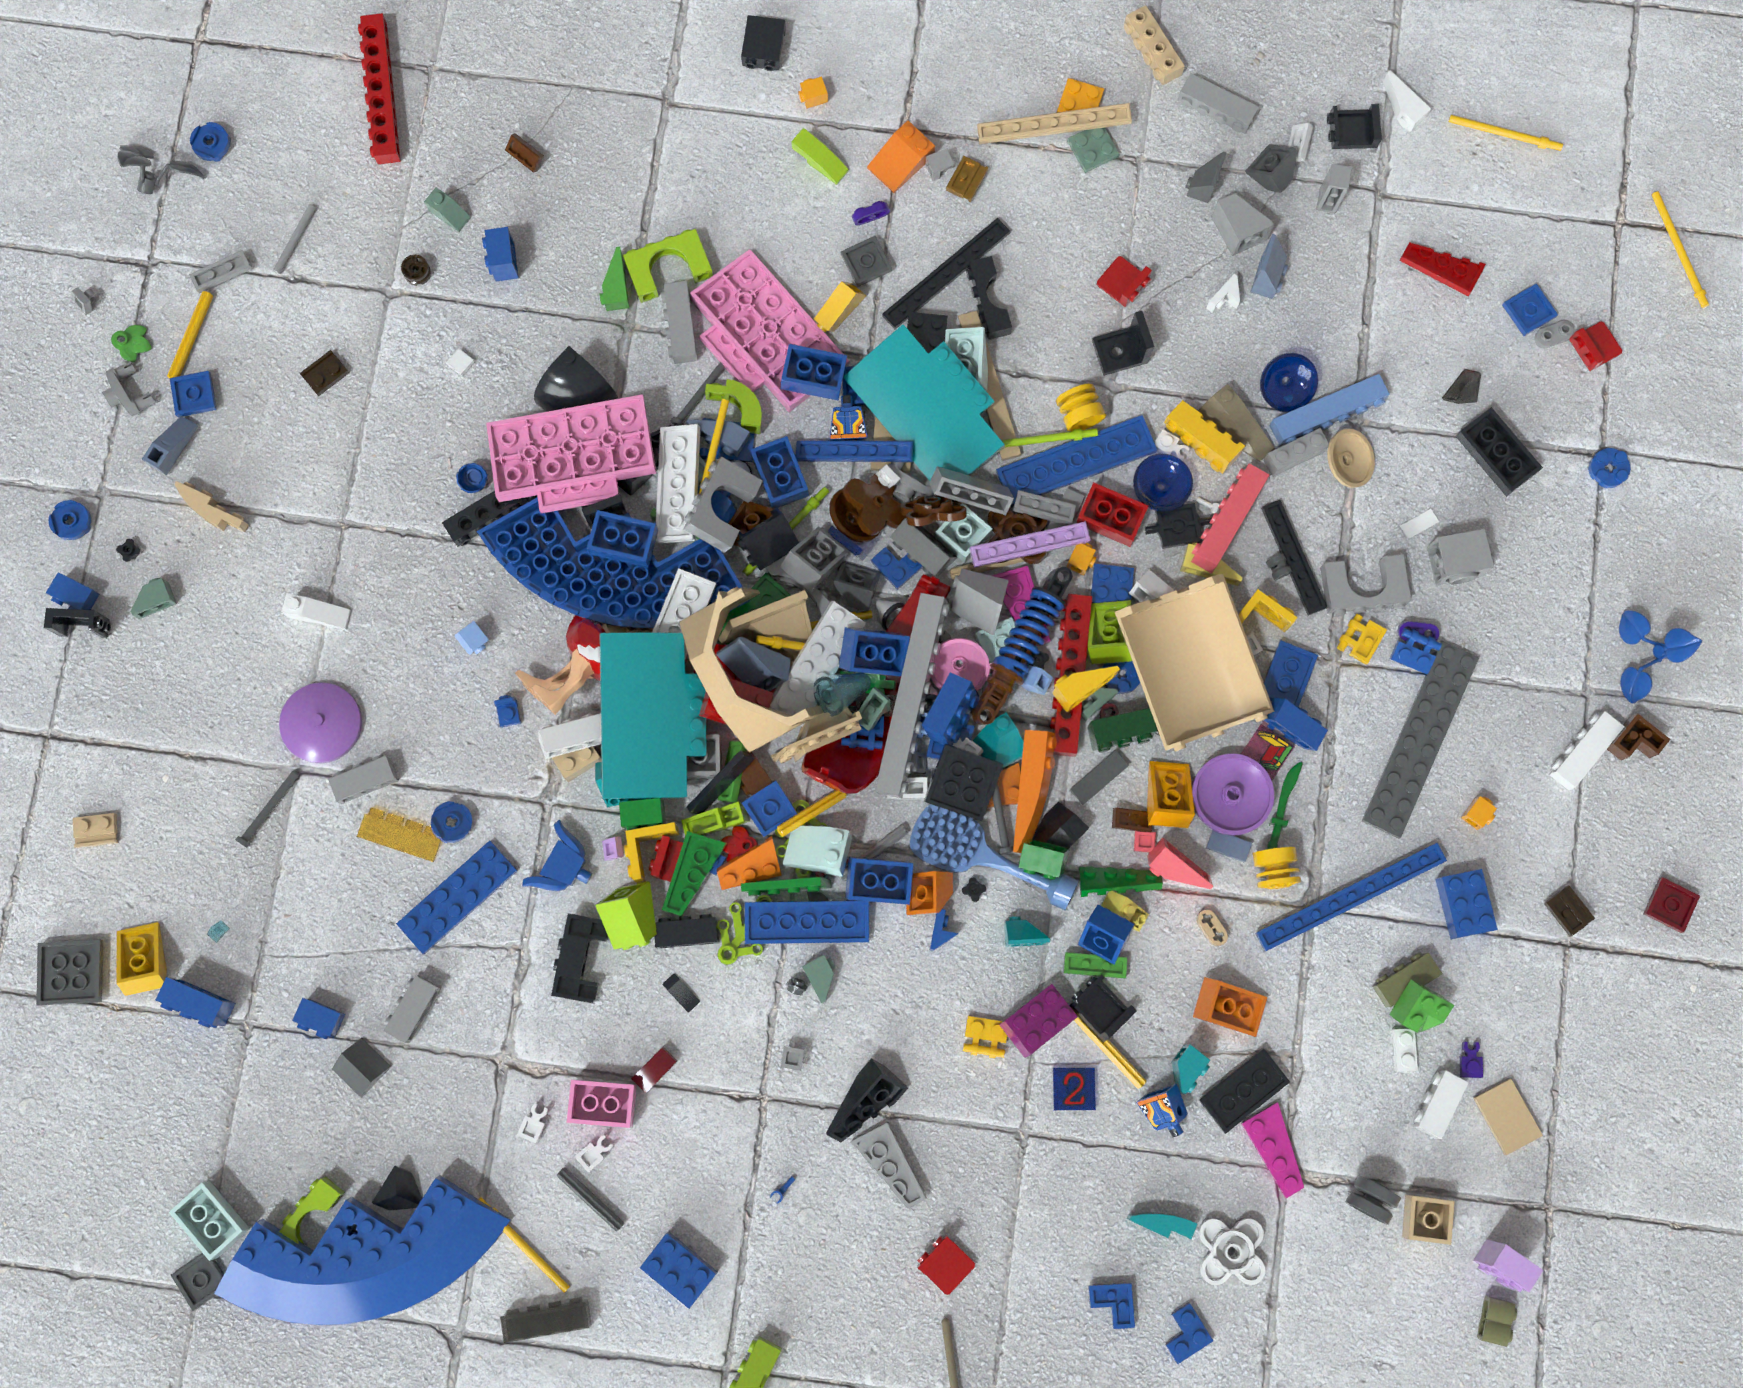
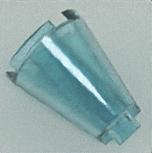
(839, 691)

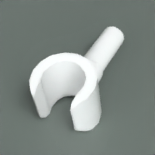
(1214, 507)

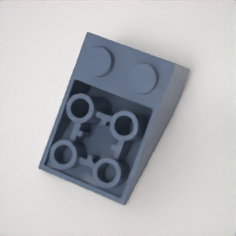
(755, 664)

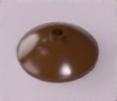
(845, 518)

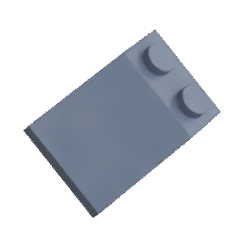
(1270, 269)

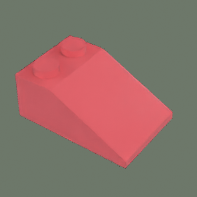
(1175, 866)

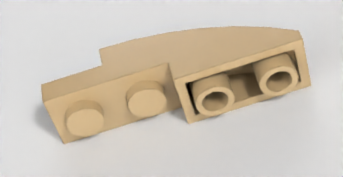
(208, 509)

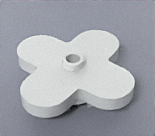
(1244, 1263)

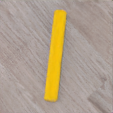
(810, 812)

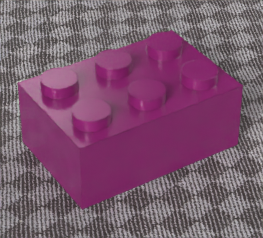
(1038, 1021)

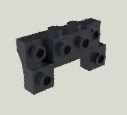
(573, 957)

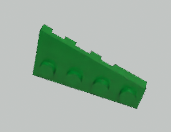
(790, 885)

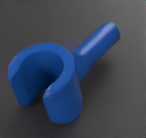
(783, 1189)

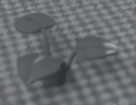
(138, 156)

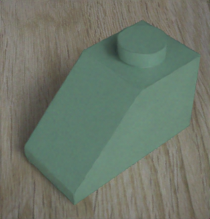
(446, 209)
(153, 598)
(820, 976)

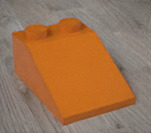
(901, 156)
(1230, 1006)

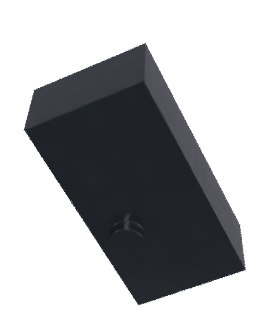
(1499, 452)

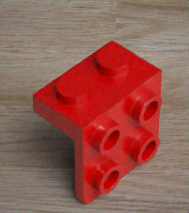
(1124, 281)
(1595, 345)
(666, 858)
(945, 1264)

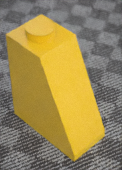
(839, 306)

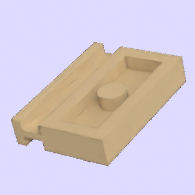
(95, 830)

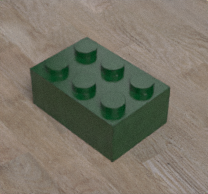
(1121, 730)

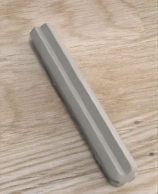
(881, 846)

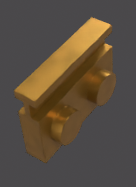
(966, 178)

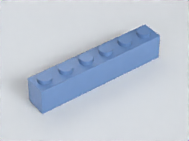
(1330, 409)

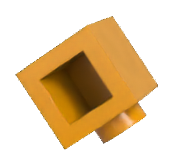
(813, 92)
(1082, 558)
(1479, 812)

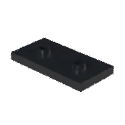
(1244, 1090)

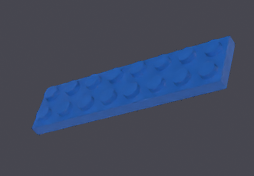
(1079, 459)

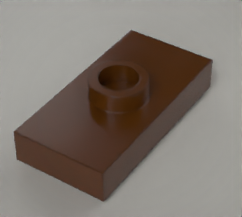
(524, 152)
(1130, 820)

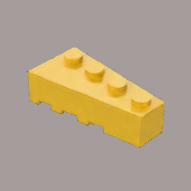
(1203, 437)

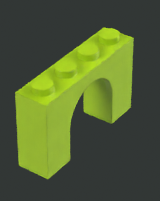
(685, 245)

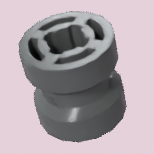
(1278, 566)

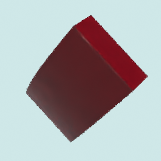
(654, 1070)

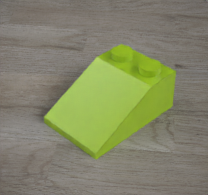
(1106, 639)

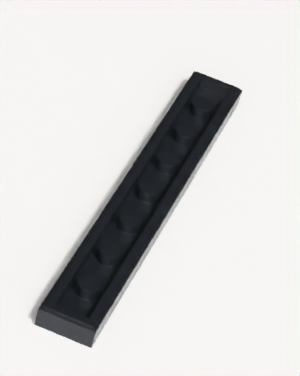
(946, 273)

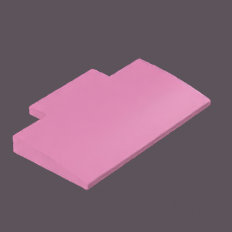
(755, 324)
(571, 453)

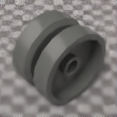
(1374, 1197)

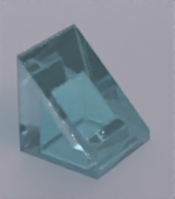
(217, 931)

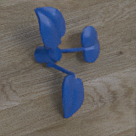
(1677, 648)

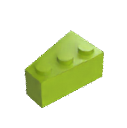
(759, 1364)

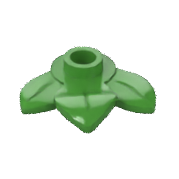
(133, 342)

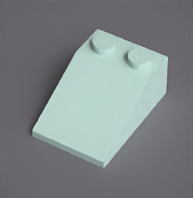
(970, 348)
(818, 849)

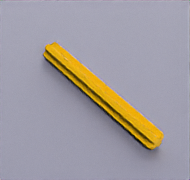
(190, 335)
(1114, 1055)

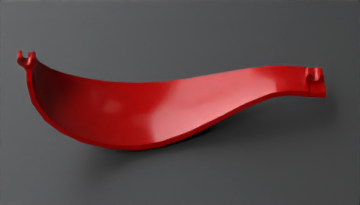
(855, 769)

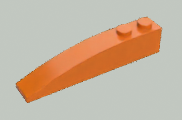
(1034, 783)

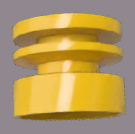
(1080, 407)
(1276, 867)

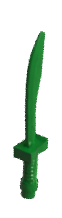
(1278, 822)

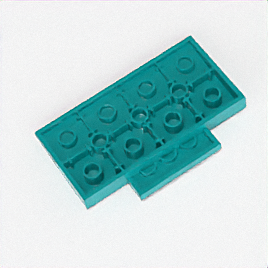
(927, 402)
(648, 715)

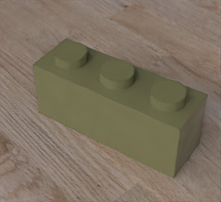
(1420, 969)

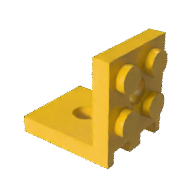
(1269, 609)
(633, 850)

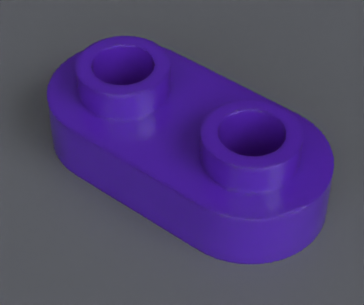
(865, 215)
(1421, 627)

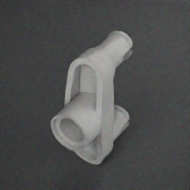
(117, 395)
(909, 486)

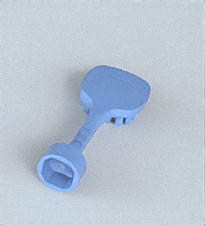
(959, 843)

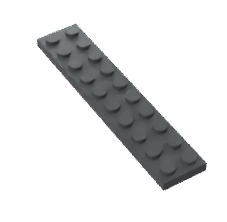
(1420, 740)

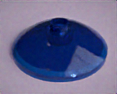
(1300, 383)
(1165, 471)

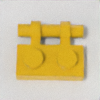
(1367, 642)
(985, 1030)

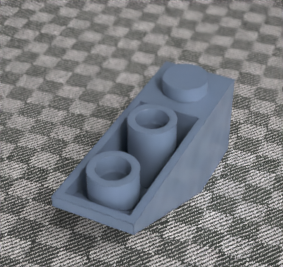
(732, 437)
(169, 445)

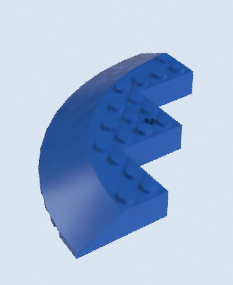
(561, 571)
(363, 1271)

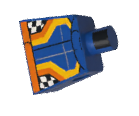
(847, 421)
(1164, 1109)

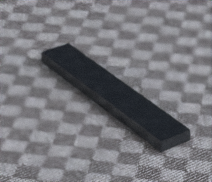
(1289, 546)

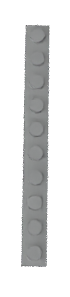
(911, 696)

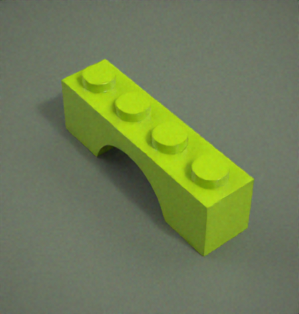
(323, 1197)

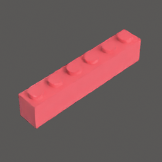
(1230, 517)

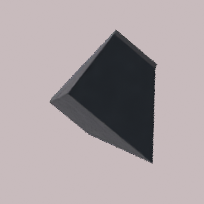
(398, 1191)

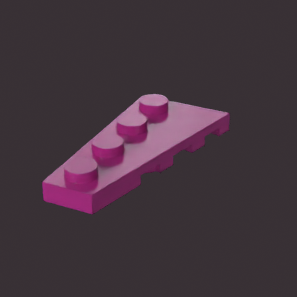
(1018, 592)
(1273, 1144)

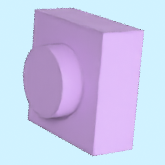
(612, 848)

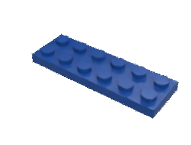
(456, 897)
(806, 922)

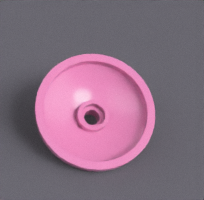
(974, 659)

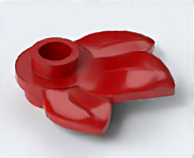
(737, 842)

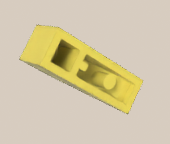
(1187, 566)

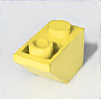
(1126, 909)

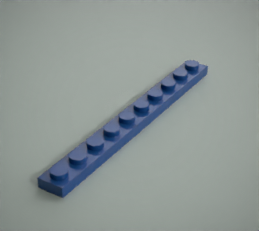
(1350, 897)

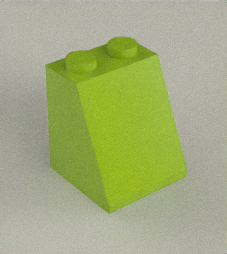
(628, 916)

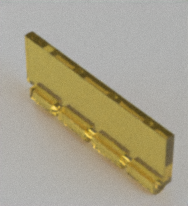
(402, 838)

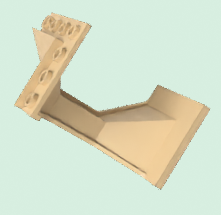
(790, 620)
(749, 721)

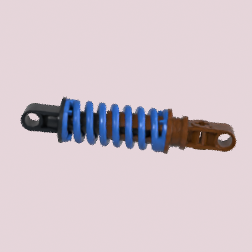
(1022, 644)

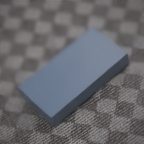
(1229, 846)

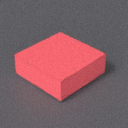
(1144, 841)

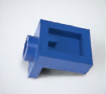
(507, 711)

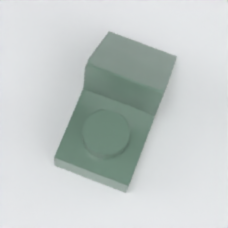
(1101, 698)
(873, 708)

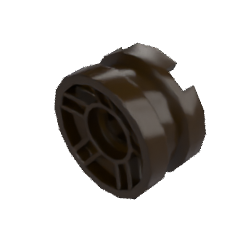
(419, 263)

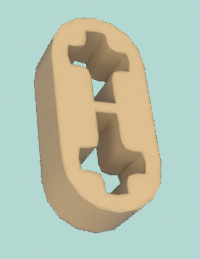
(1216, 925)

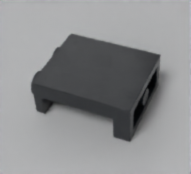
(763, 42)
(1354, 128)
(768, 540)
(58, 621)
(1101, 1008)

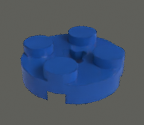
(206, 132)
(1617, 459)
(60, 515)
(1127, 684)
(448, 833)

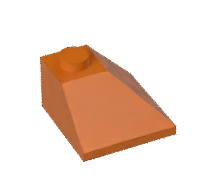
(929, 892)

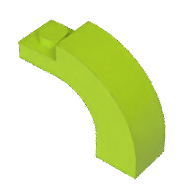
(742, 398)

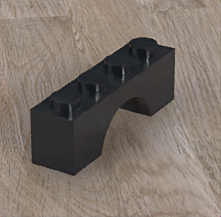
(995, 320)

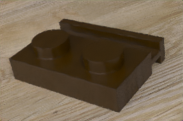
(324, 373)
(1569, 911)

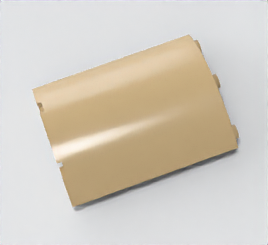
(1194, 662)

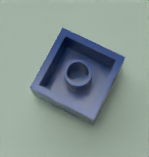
(500, 254)
(1106, 934)

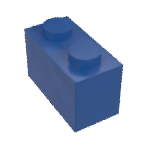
(71, 593)
(318, 1018)

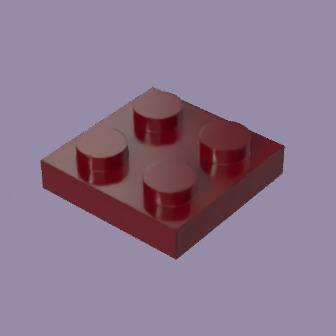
(1671, 905)

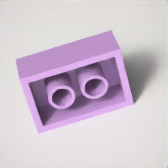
(1507, 1265)

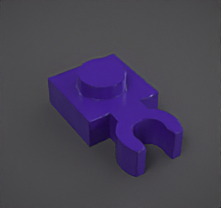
(1470, 1064)

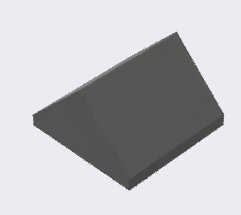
(360, 1067)

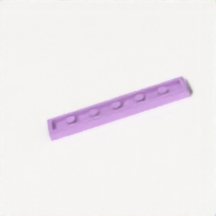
(1029, 544)

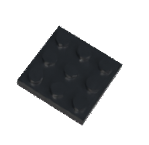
(963, 782)

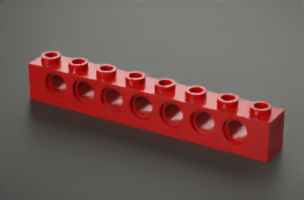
(389, 151)
(1082, 605)

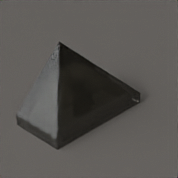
(1465, 388)

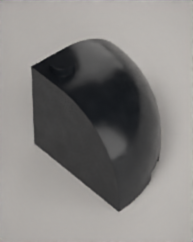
(571, 383)

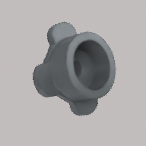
(796, 986)

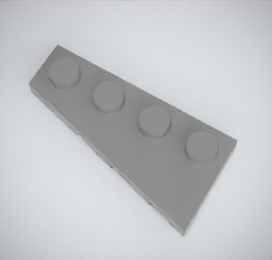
(888, 1159)

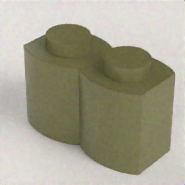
(1496, 1321)

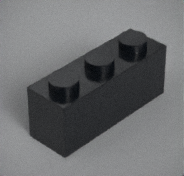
(686, 931)

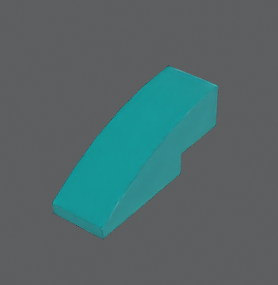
(1164, 1223)

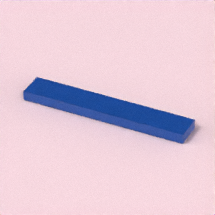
(854, 451)

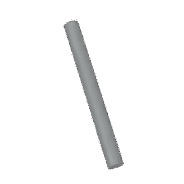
(294, 239)

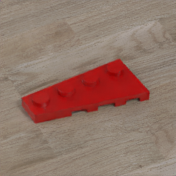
(1451, 271)

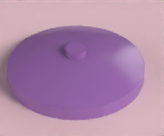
(320, 723)
(1232, 794)

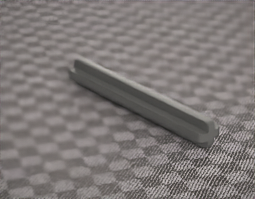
(590, 1199)

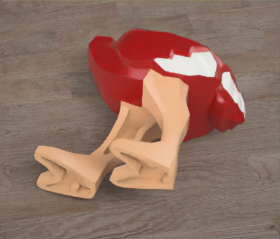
(584, 647)

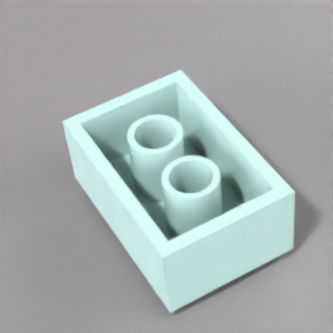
(209, 1220)

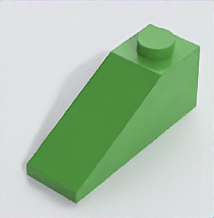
(614, 285)

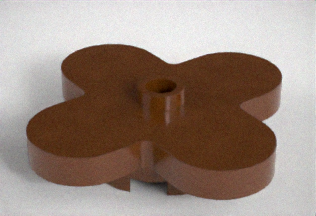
(874, 504)
(925, 511)
(1016, 525)

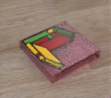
(1268, 750)

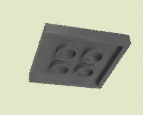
(69, 972)

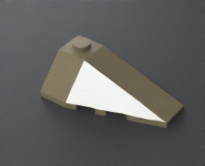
(1233, 417)

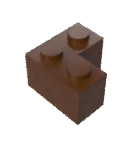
(1638, 735)

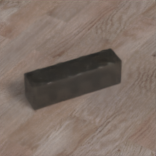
(546, 1320)

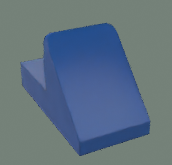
(940, 936)

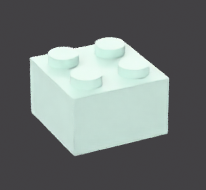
(962, 534)

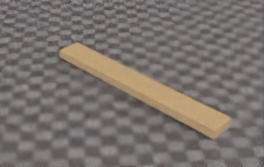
(1054, 123)
(998, 412)

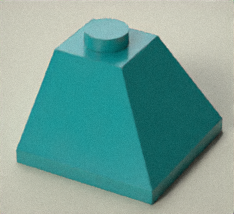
(1001, 740)
(1023, 933)

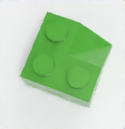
(1420, 1008)

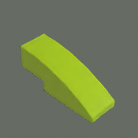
(819, 156)
(716, 819)

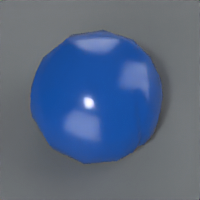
(471, 478)

